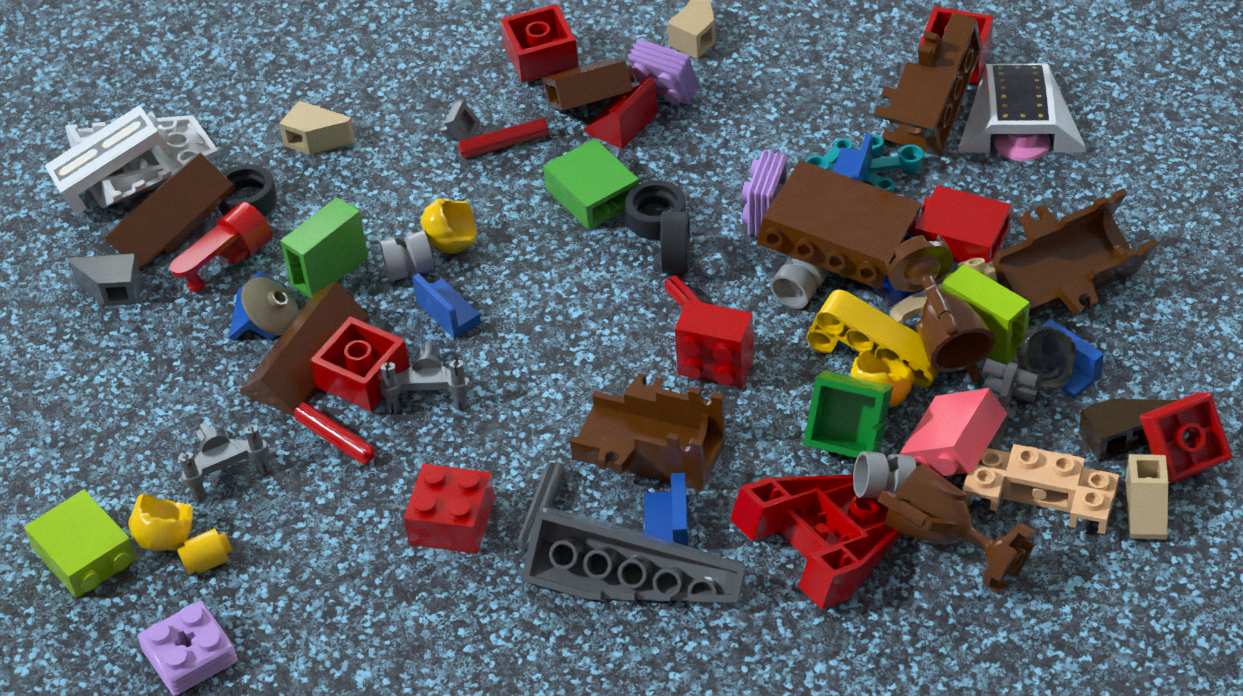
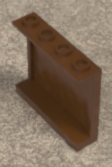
(837, 223)

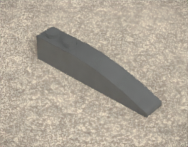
(623, 564)

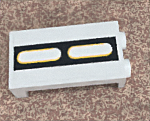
(105, 153)

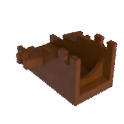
(933, 89)
(1069, 257)
(654, 433)

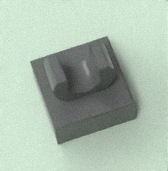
(460, 122)

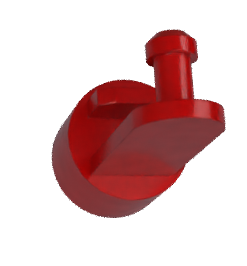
(233, 239)

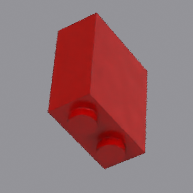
(966, 221)

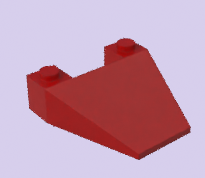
(825, 523)

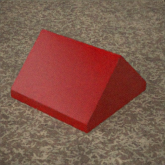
(625, 115)

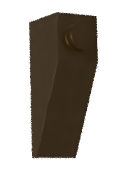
(1116, 425)

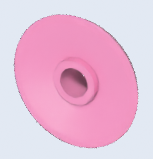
(1022, 146)

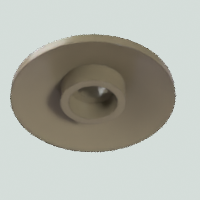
(268, 305)

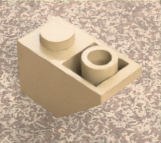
(693, 28)
(315, 129)
(1147, 496)

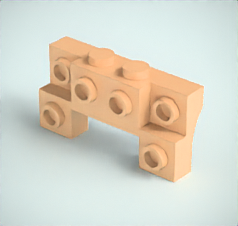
(1044, 481)

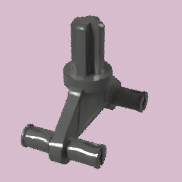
(425, 375)
(1008, 389)
(219, 452)

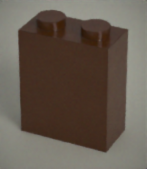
(588, 84)

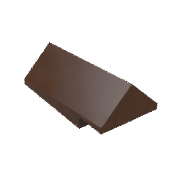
(171, 211)
(285, 373)

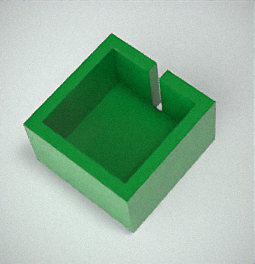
(847, 414)

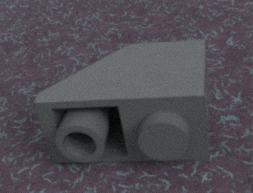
(108, 278)

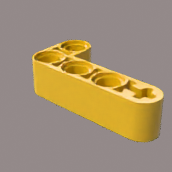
(867, 328)

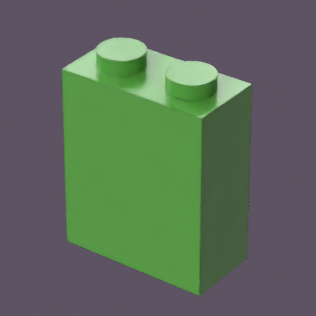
(590, 183)
(325, 247)

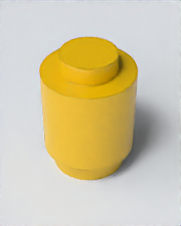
(205, 551)

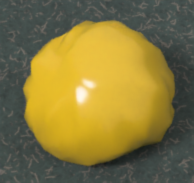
(449, 225)
(886, 372)
(160, 523)

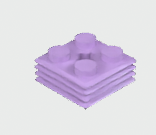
(668, 67)
(768, 178)
(187, 648)

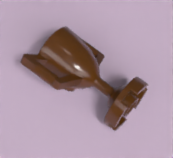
(949, 326)
(936, 513)

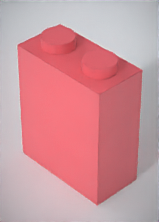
(955, 431)

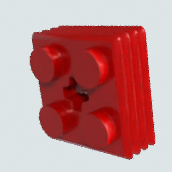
(1207, 438)

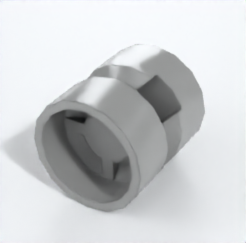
(407, 256)
(797, 282)
(876, 473)

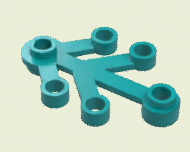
(909, 159)

